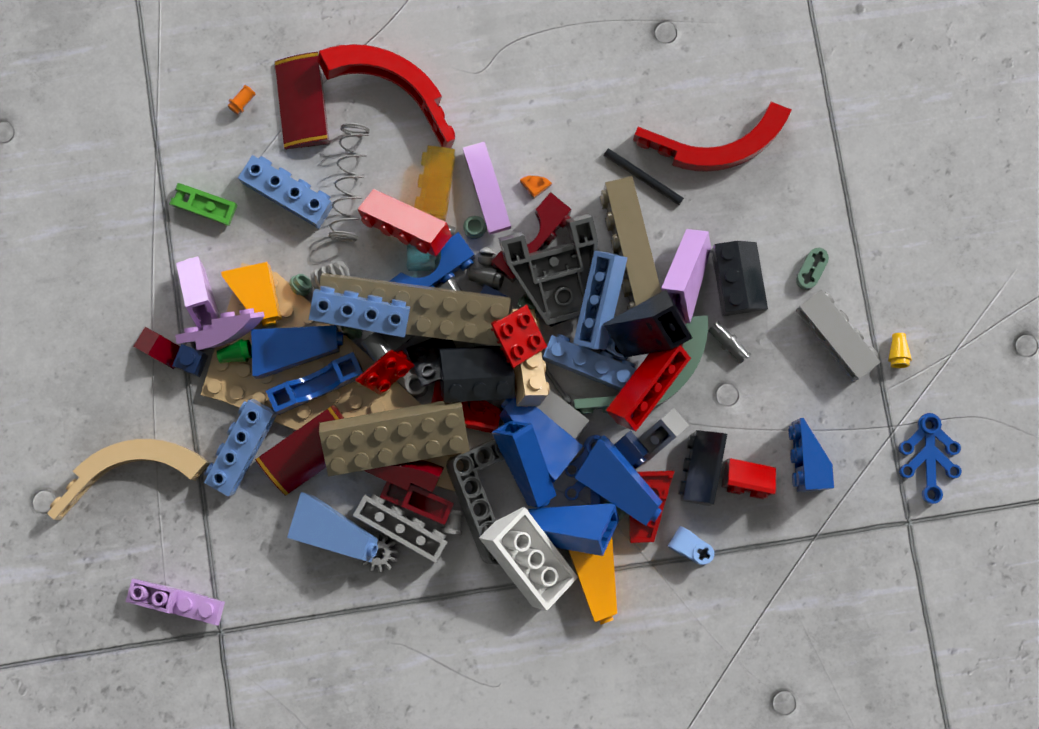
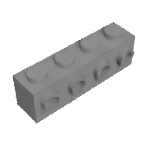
(838, 335)
(400, 528)

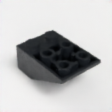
(649, 327)

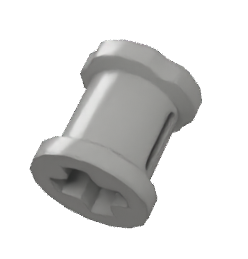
(453, 523)

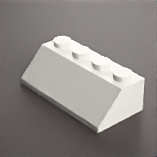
(529, 558)

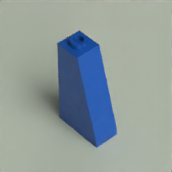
(290, 347)
(555, 443)
(526, 462)
(617, 481)
(578, 527)

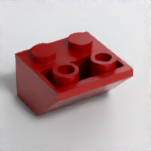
(749, 477)

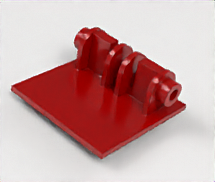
(518, 336)
(385, 371)

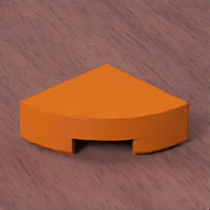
(535, 184)

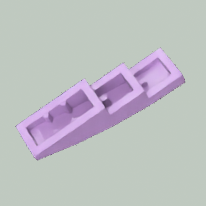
(487, 188)

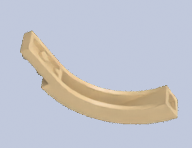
(122, 453)

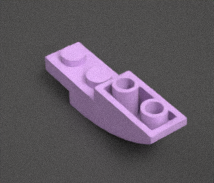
(222, 330)
(175, 601)

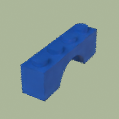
(454, 256)
(305, 389)

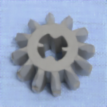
(337, 268)
(388, 554)

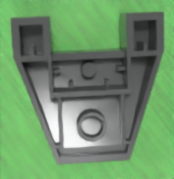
(557, 275)

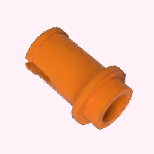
(241, 99)

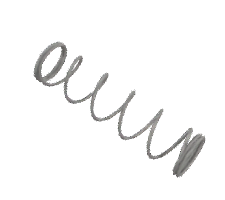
(347, 236)

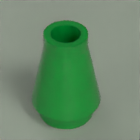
(236, 352)

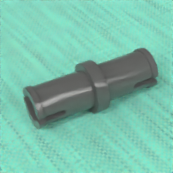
(729, 342)

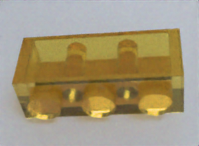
(436, 181)

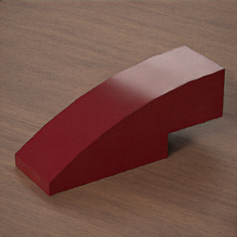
(419, 472)
(418, 501)

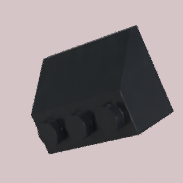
(739, 277)
(475, 374)
(702, 467)

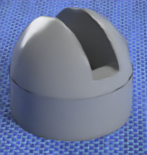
(486, 261)

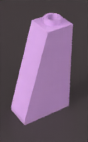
(687, 271)

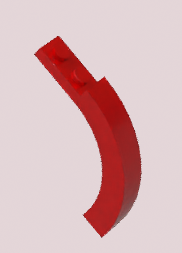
(390, 66)
(722, 156)

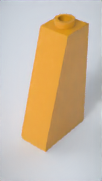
(597, 582)

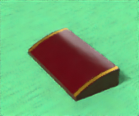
(301, 101)
(298, 455)

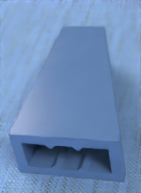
(328, 529)

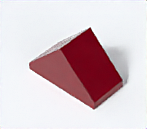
(157, 347)

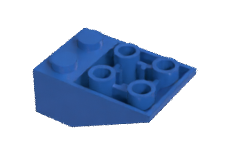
(812, 464)

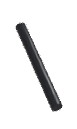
(644, 177)

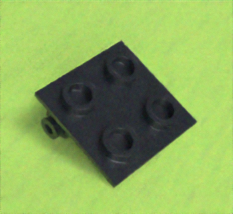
(427, 359)

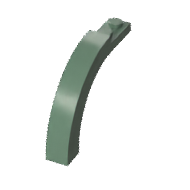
(695, 347)

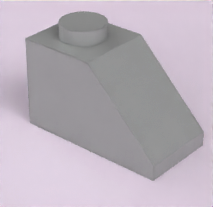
(663, 433)

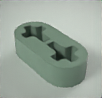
(807, 266)

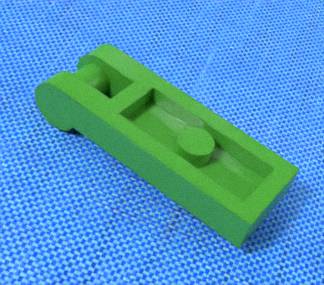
(204, 204)

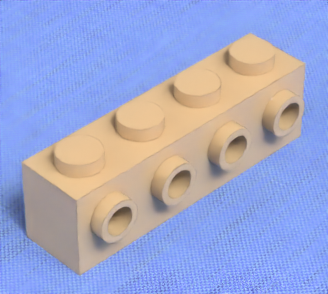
(530, 378)

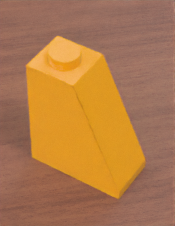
(255, 290)

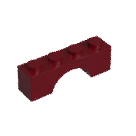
(551, 216)

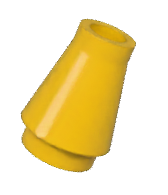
(899, 351)

